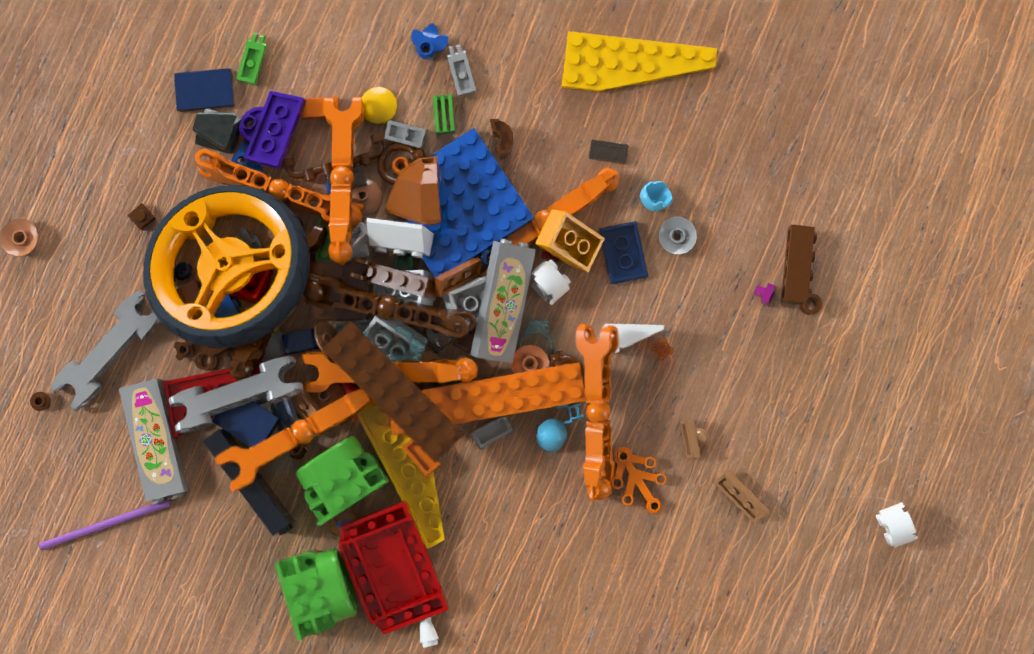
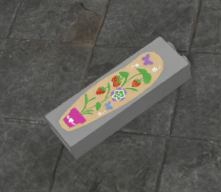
(503, 301)
(153, 441)

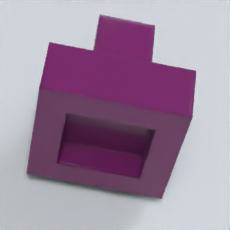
(765, 293)

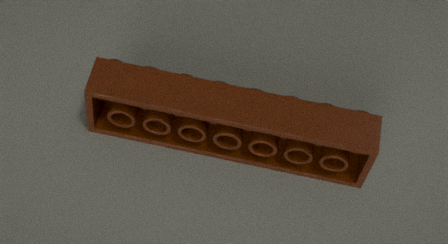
(393, 391)

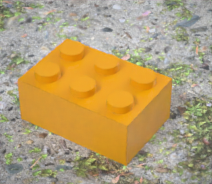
(570, 240)

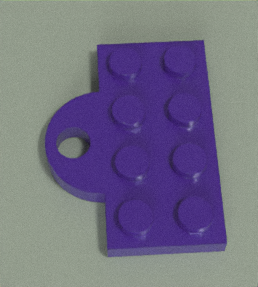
(271, 129)

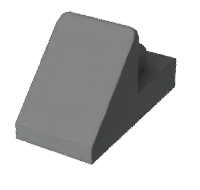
(359, 241)

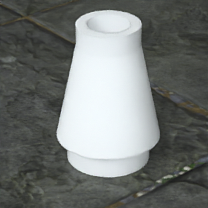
(428, 634)

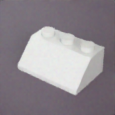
(399, 237)
(389, 341)

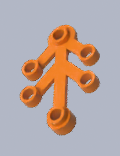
(635, 477)

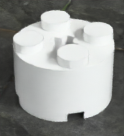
(549, 282)
(897, 525)

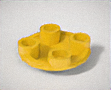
(379, 105)

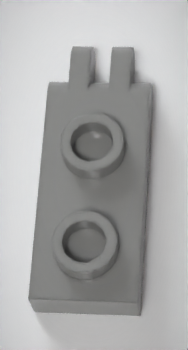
(461, 72)

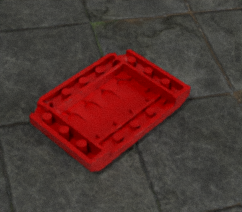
(391, 568)

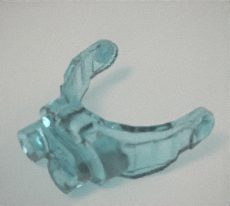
(538, 327)
(415, 347)

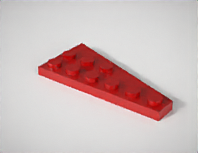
(208, 381)

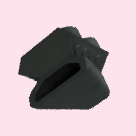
(217, 130)

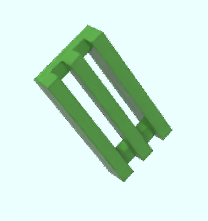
(442, 98)

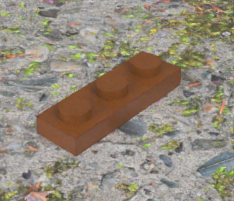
(457, 276)

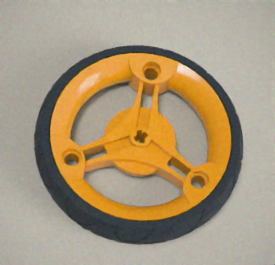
(192, 221)

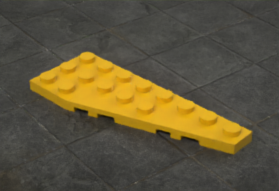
(613, 62)
(405, 475)

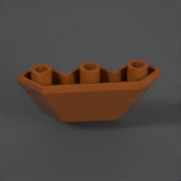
(417, 192)

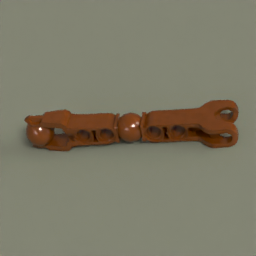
(388, 307)
(250, 355)

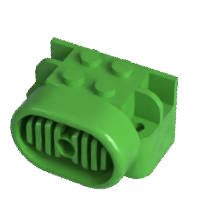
(340, 478)
(316, 590)

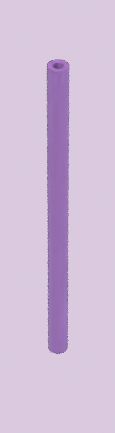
(104, 524)

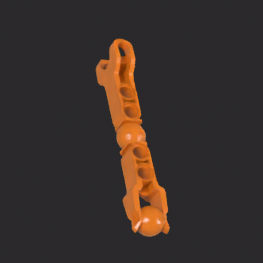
(225, 171)
(342, 177)
(578, 199)
(597, 361)
(417, 371)
(300, 433)

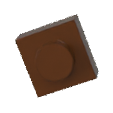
(141, 216)

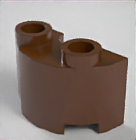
(505, 136)

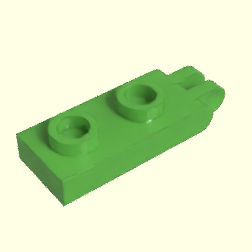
(252, 60)

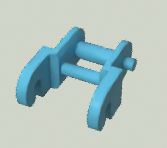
(570, 413)

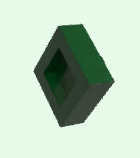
(404, 262)

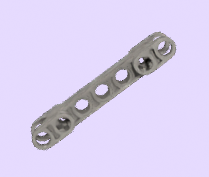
(85, 375)
(266, 384)

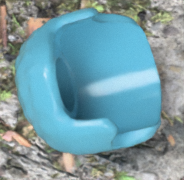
(656, 196)
(551, 435)

